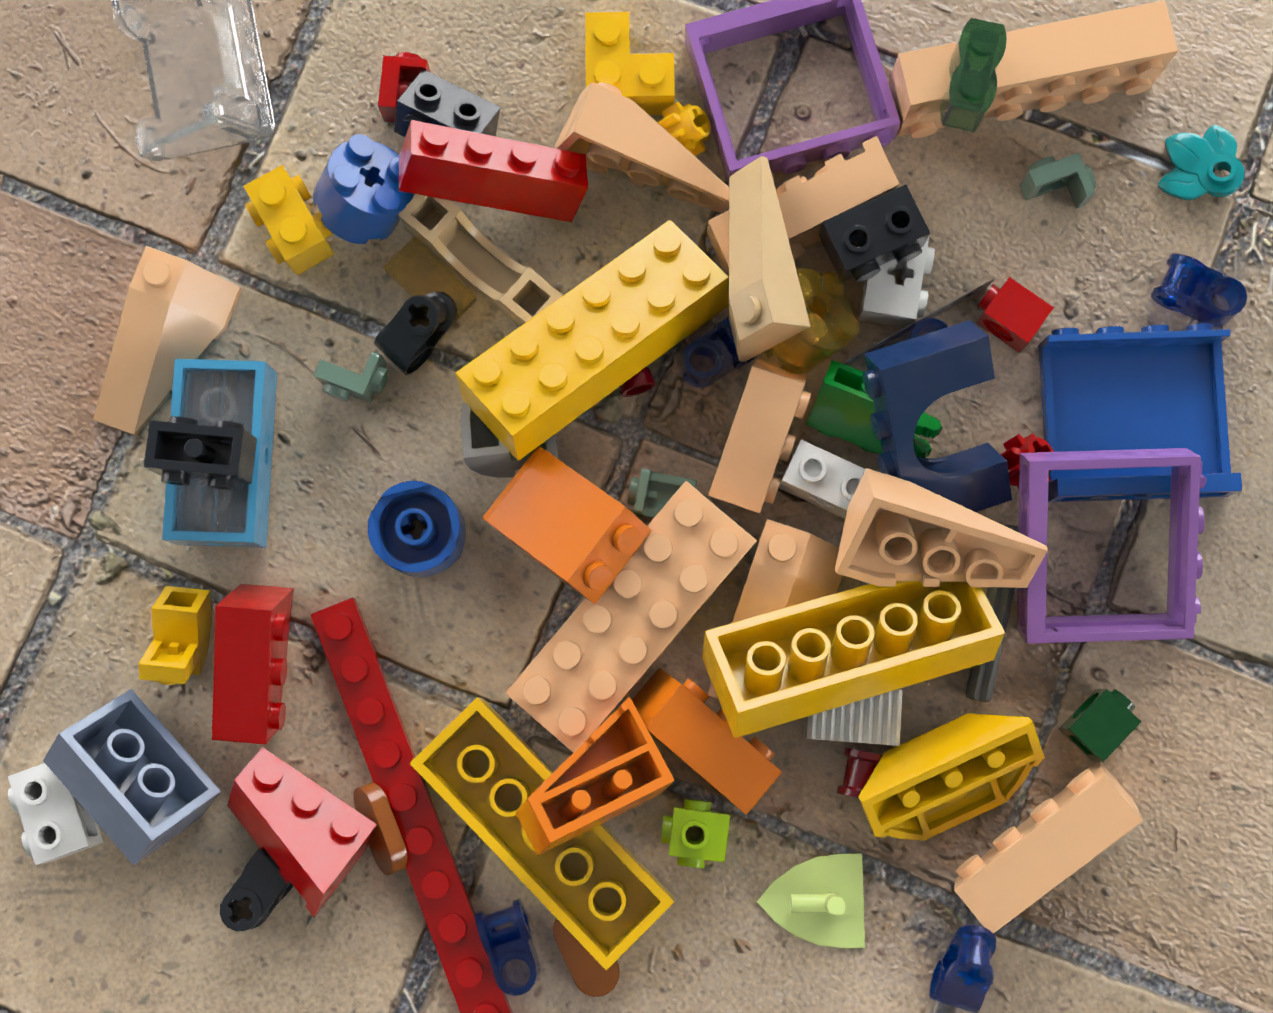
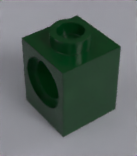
(1101, 723)

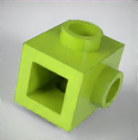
(712, 842)

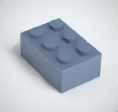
(131, 776)

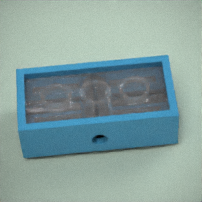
(233, 393)

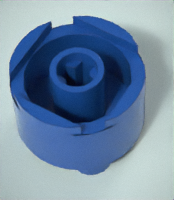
(361, 191)
(395, 516)

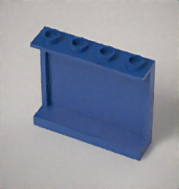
(1133, 395)

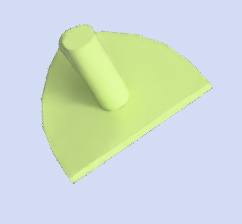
(820, 901)

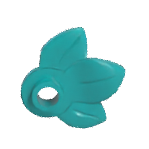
(1196, 161)

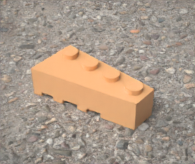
(810, 202)
(1046, 847)

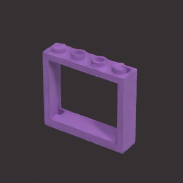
(773, 18)
(1184, 560)

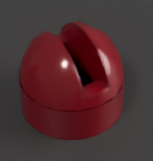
(638, 384)

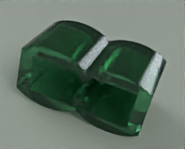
(973, 75)

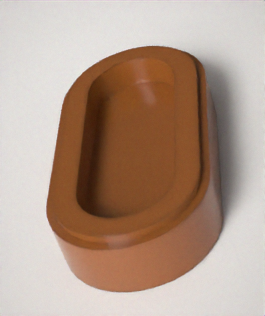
(386, 840)
(584, 968)

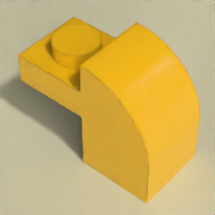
(179, 636)

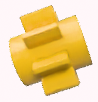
(687, 125)

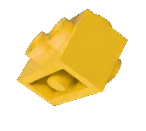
(295, 231)

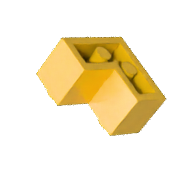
(640, 77)

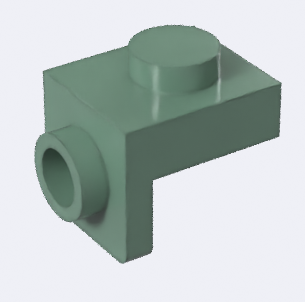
(1051, 175)
(344, 383)
(653, 491)

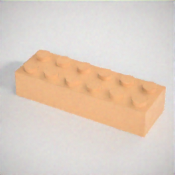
(1045, 66)
(618, 639)

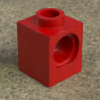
(1013, 313)

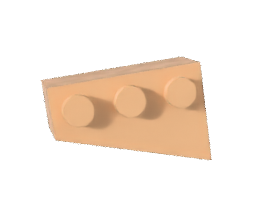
(760, 436)

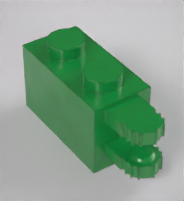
(845, 411)

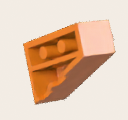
(705, 740)
(598, 782)

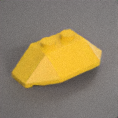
(949, 775)

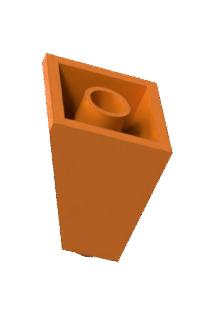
(567, 524)

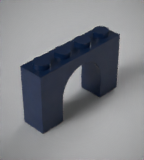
(905, 383)

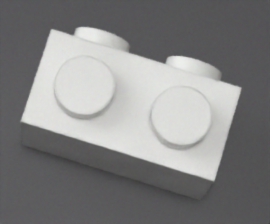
(50, 816)

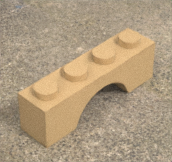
(463, 248)

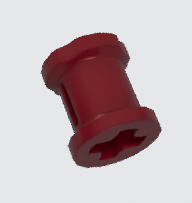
(858, 771)

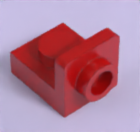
(395, 78)

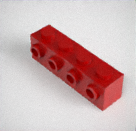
(492, 171)

